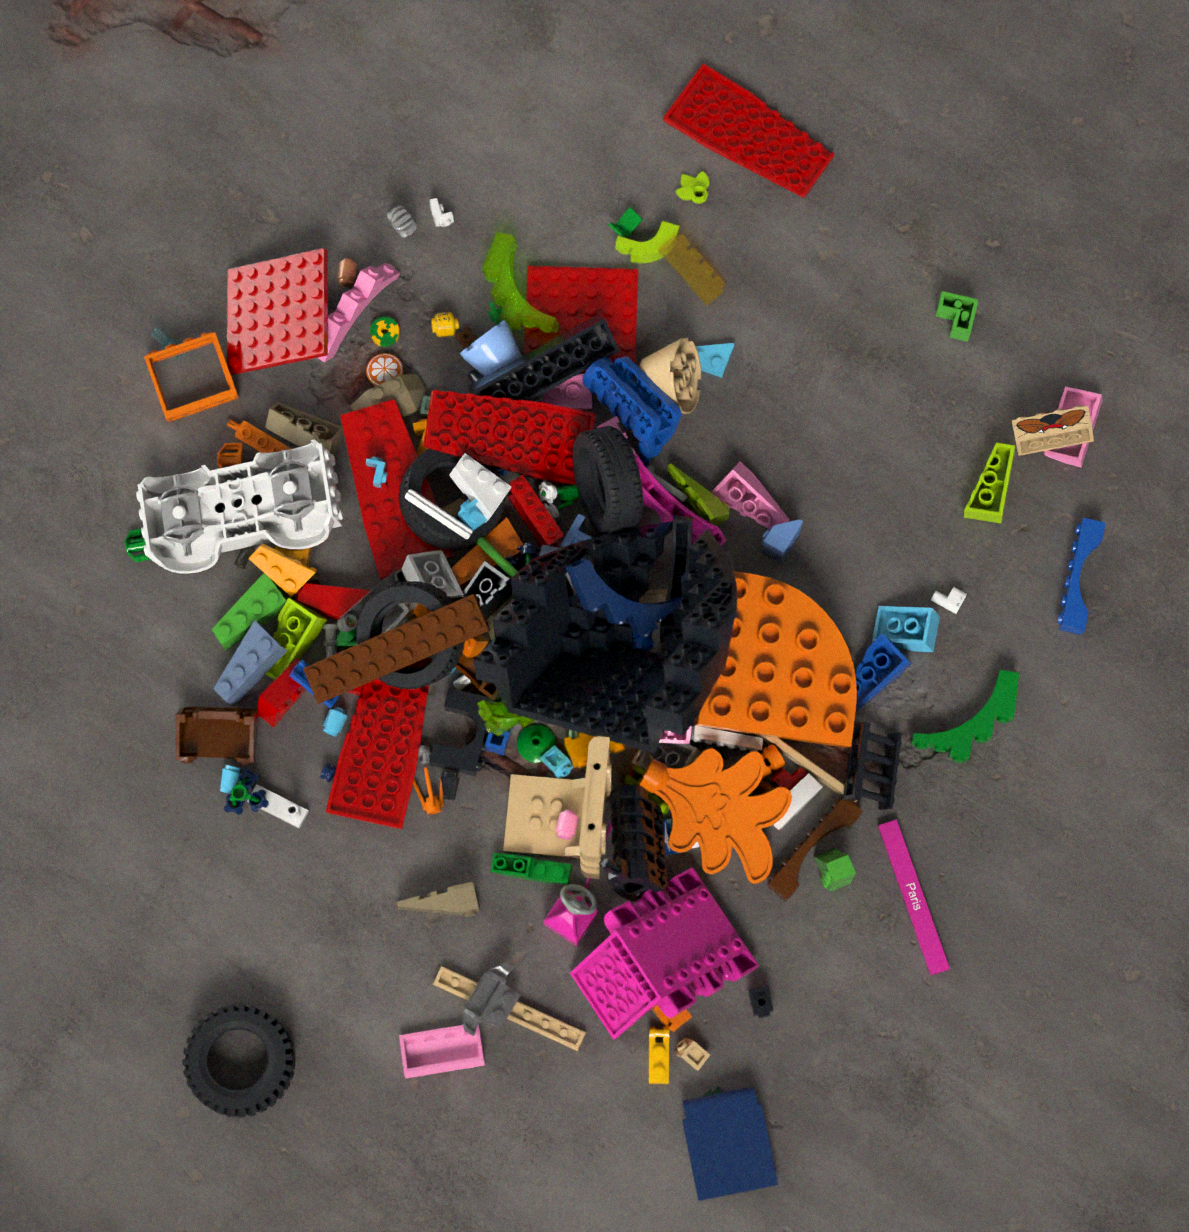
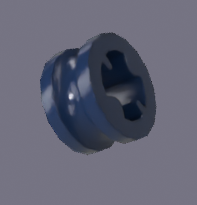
(328, 772)

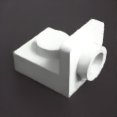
(440, 218)

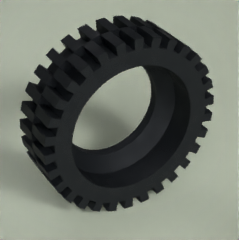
(270, 1085)

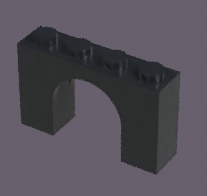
(464, 759)

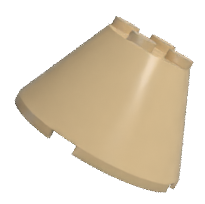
(676, 373)

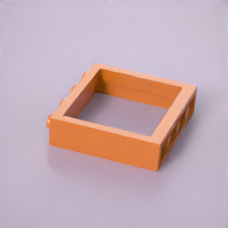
(200, 405)

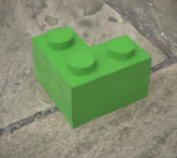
(960, 310)

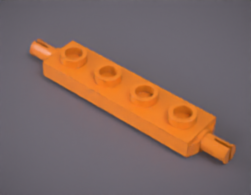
(256, 438)

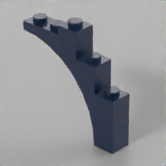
(594, 593)

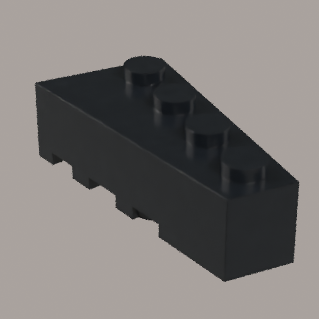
(491, 588)

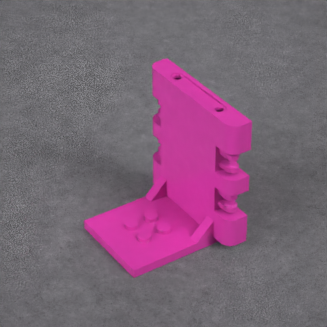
(662, 955)

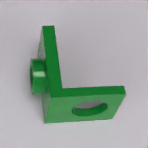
(627, 223)
(494, 314)

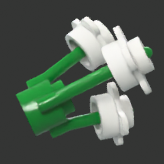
(549, 493)

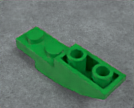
(531, 869)

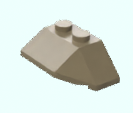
(404, 389)

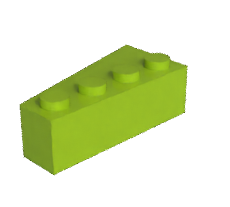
(991, 491)

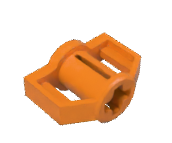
(230, 459)

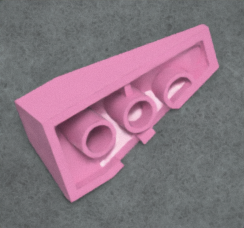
(748, 496)

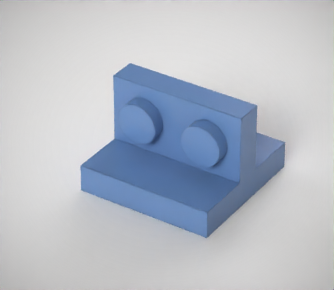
(576, 532)

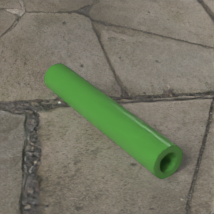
(497, 557)

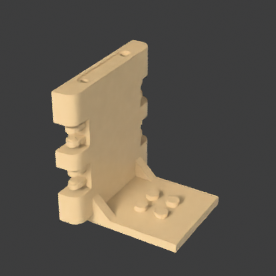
(536, 807)

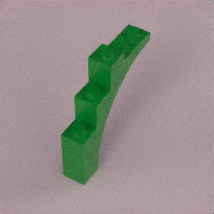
(959, 739)

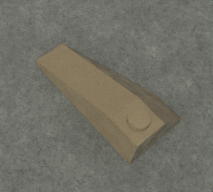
(456, 901)

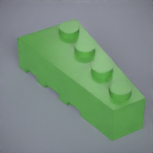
(259, 603)

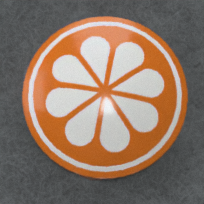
(383, 368)

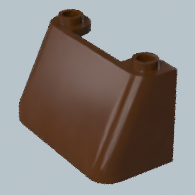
(216, 733)

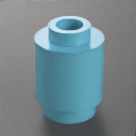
(334, 721)

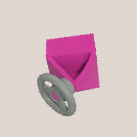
(571, 914)

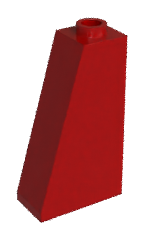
(329, 600)

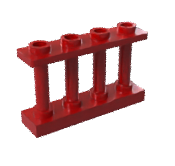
(534, 513)

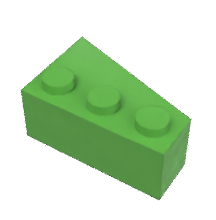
(835, 869)

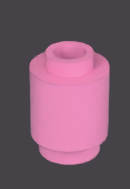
(567, 824)

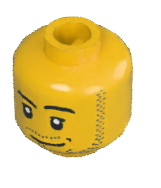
(444, 324)

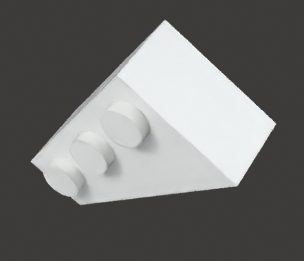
(479, 484)

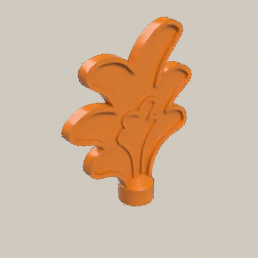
(717, 812)

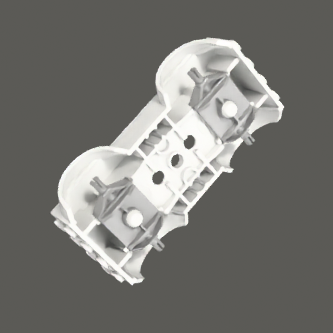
(294, 513)

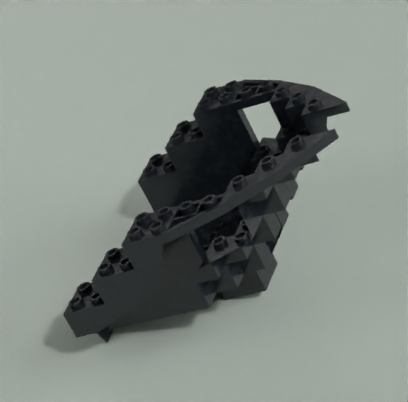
(583, 671)

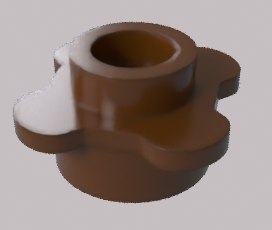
(466, 342)

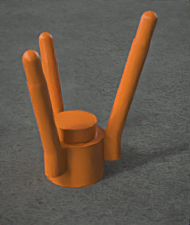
(432, 804)

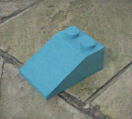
(908, 627)

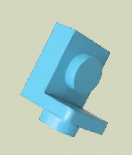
(471, 515)
(557, 762)

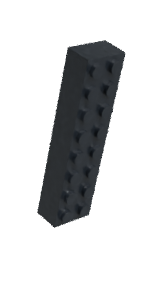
(550, 363)

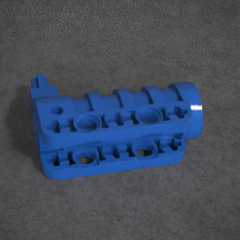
(634, 403)

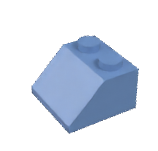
(780, 539)

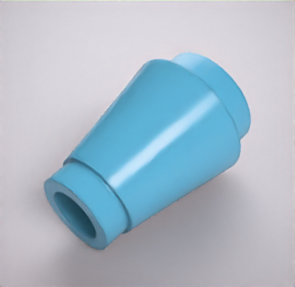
(229, 778)

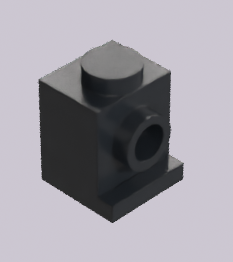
(757, 994)

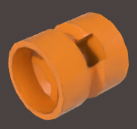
(773, 759)

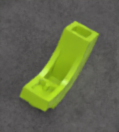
(647, 251)

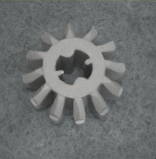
(401, 221)

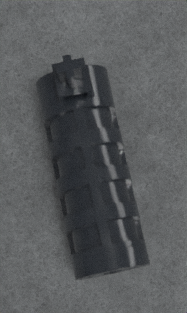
(637, 843)

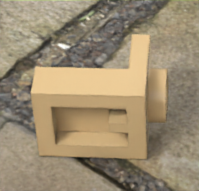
(691, 1053)

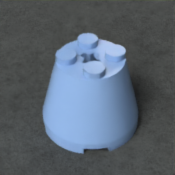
(492, 350)

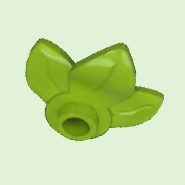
(692, 186)

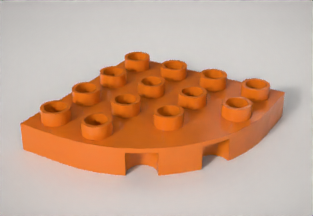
(783, 669)

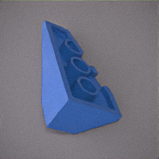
(878, 669)

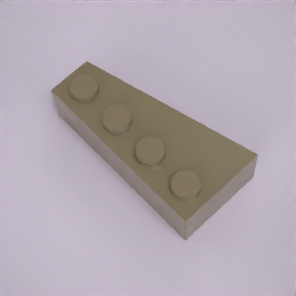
(302, 427)

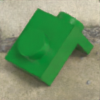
(346, 639)

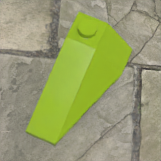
(703, 501)
(295, 632)

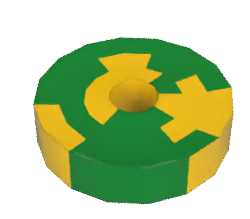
(390, 337)

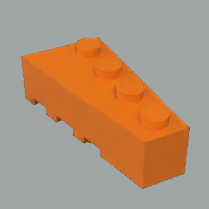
(502, 538)

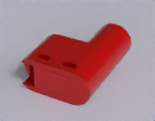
(784, 779)

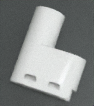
(951, 602)

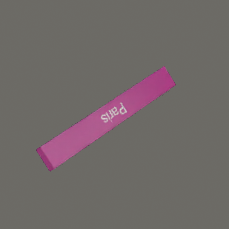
(913, 897)

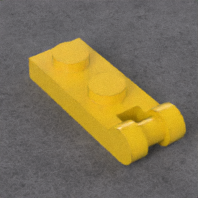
(658, 1056)

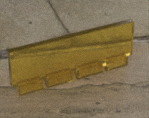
(693, 273)

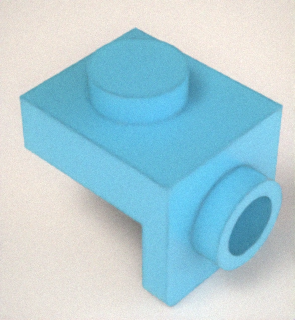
(380, 474)

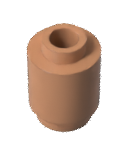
(347, 272)

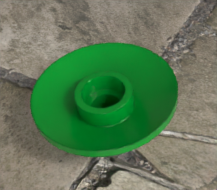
(533, 752)

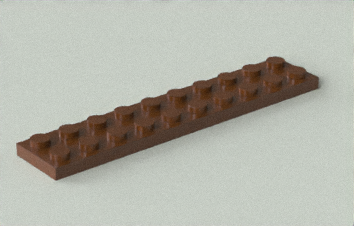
(397, 648)

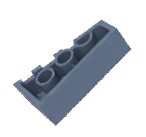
(249, 663)

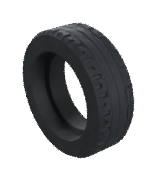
(607, 479)
(425, 525)
(371, 622)

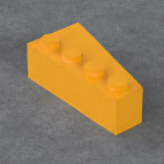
(578, 749)

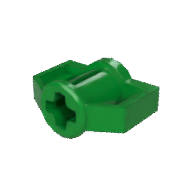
(135, 546)

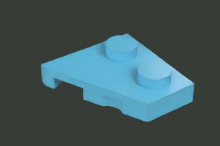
(715, 358)

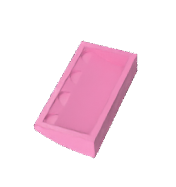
(1073, 397)
(440, 1051)

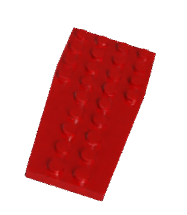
(747, 132)
(507, 433)
(382, 434)
(380, 754)

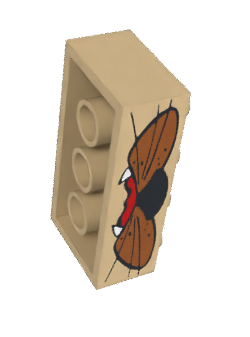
(1053, 430)

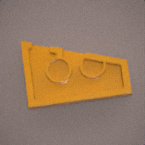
(284, 571)

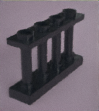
(856, 766)

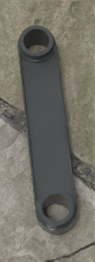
(353, 613)

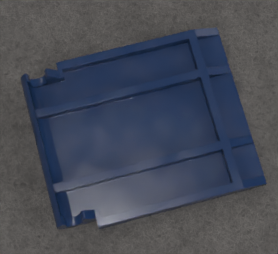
(728, 1144)

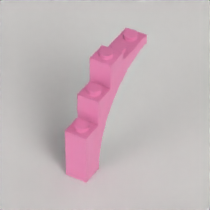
(353, 302)

